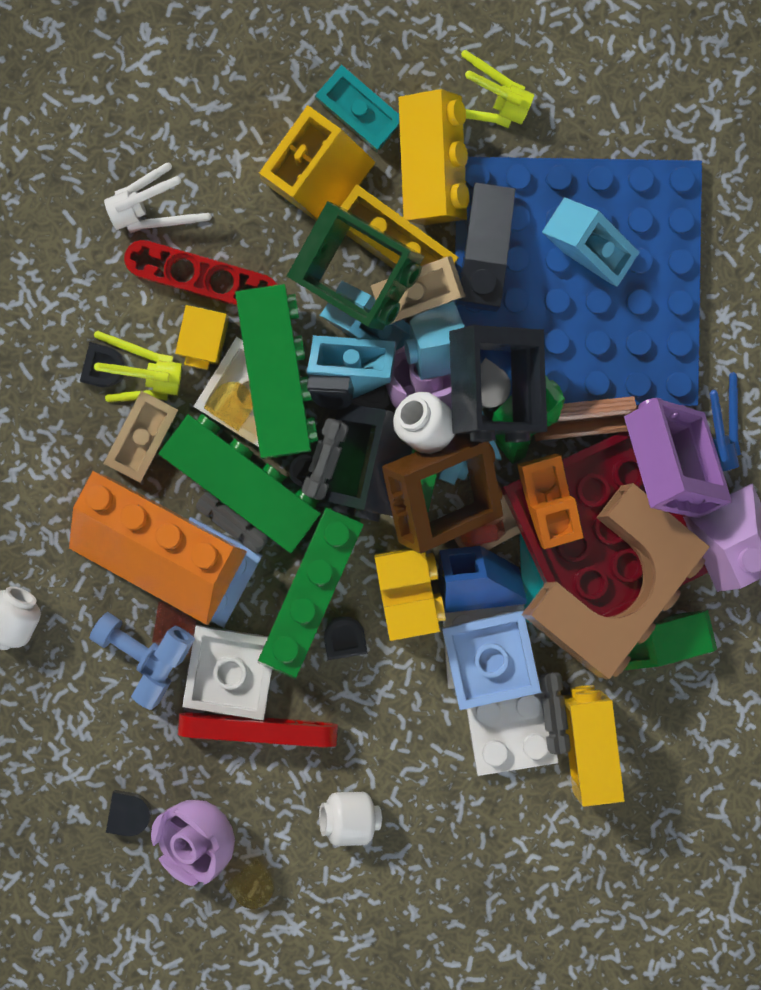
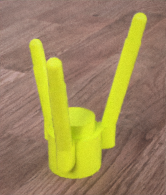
(511, 98)
(162, 376)

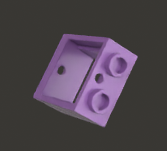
(677, 458)

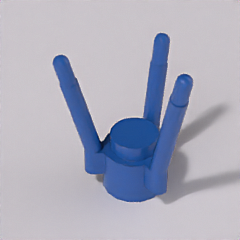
(726, 445)

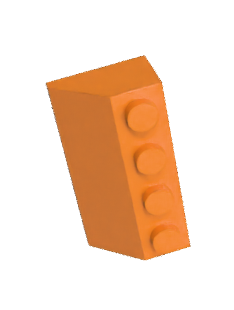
(153, 547)

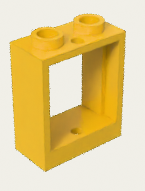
(594, 747)

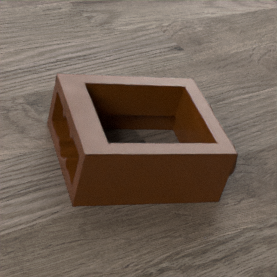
(408, 502)

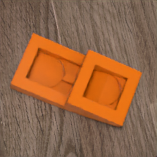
(549, 501)

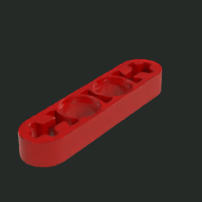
(204, 270)
(257, 731)

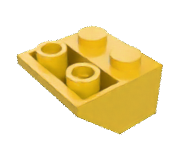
(315, 164)

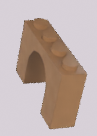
(667, 558)

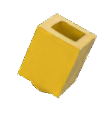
(202, 337)

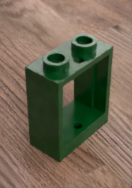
(320, 249)

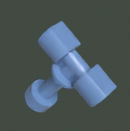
(154, 662)

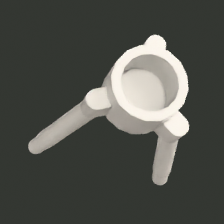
(127, 204)

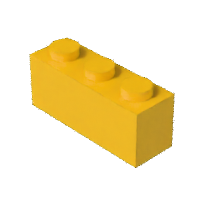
(433, 157)
(387, 220)

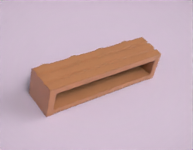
(590, 418)

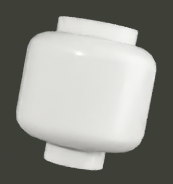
(424, 422)
(17, 617)
(349, 818)

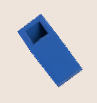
(478, 580)

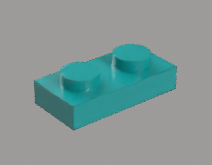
(358, 108)

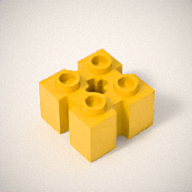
(408, 594)

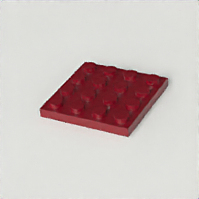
(601, 566)

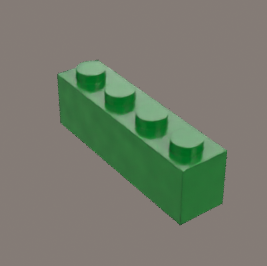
(274, 371)
(241, 483)
(310, 593)

